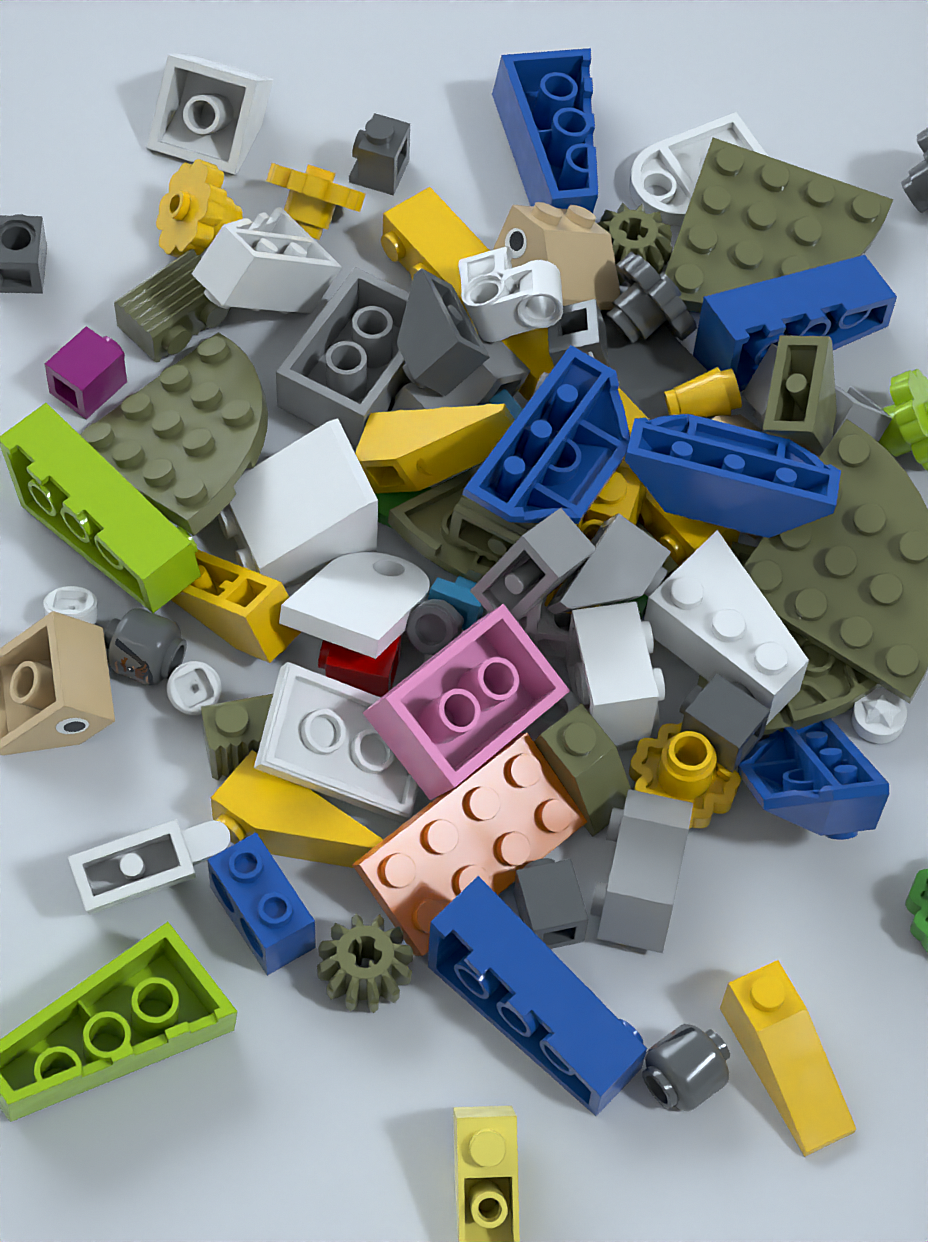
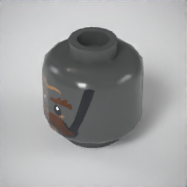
(144, 646)
(686, 1067)

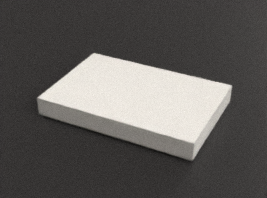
(328, 745)

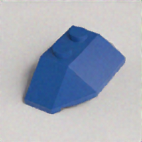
(558, 446)
(730, 474)
(816, 780)

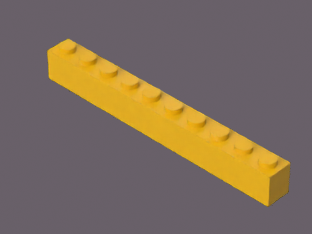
(432, 237)

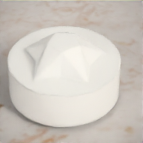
(73, 602)
(193, 686)
(879, 716)

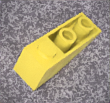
(486, 1174)

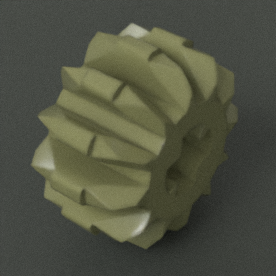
(639, 234)
(365, 983)

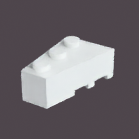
(266, 266)
(725, 626)

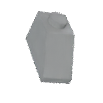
(534, 566)
(617, 572)

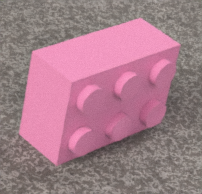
(466, 702)

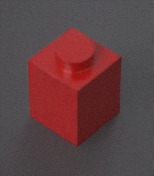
(360, 670)

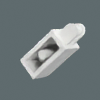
(144, 862)

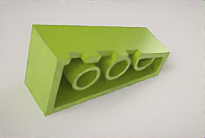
(97, 509)
(113, 1023)

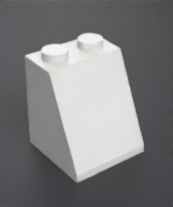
(302, 508)

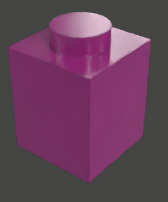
(86, 372)

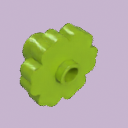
(909, 417)

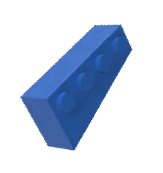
(550, 124)
(829, 300)
(533, 997)

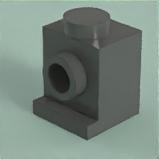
(381, 154)
(582, 328)

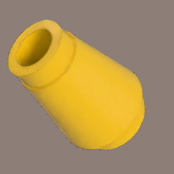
(705, 395)

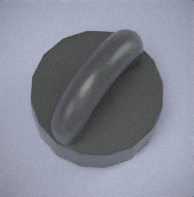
(433, 626)

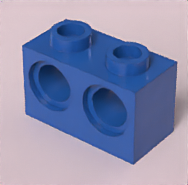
(261, 903)

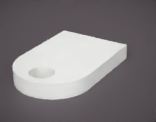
(678, 163)
(358, 601)

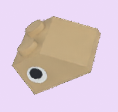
(571, 243)
(54, 685)

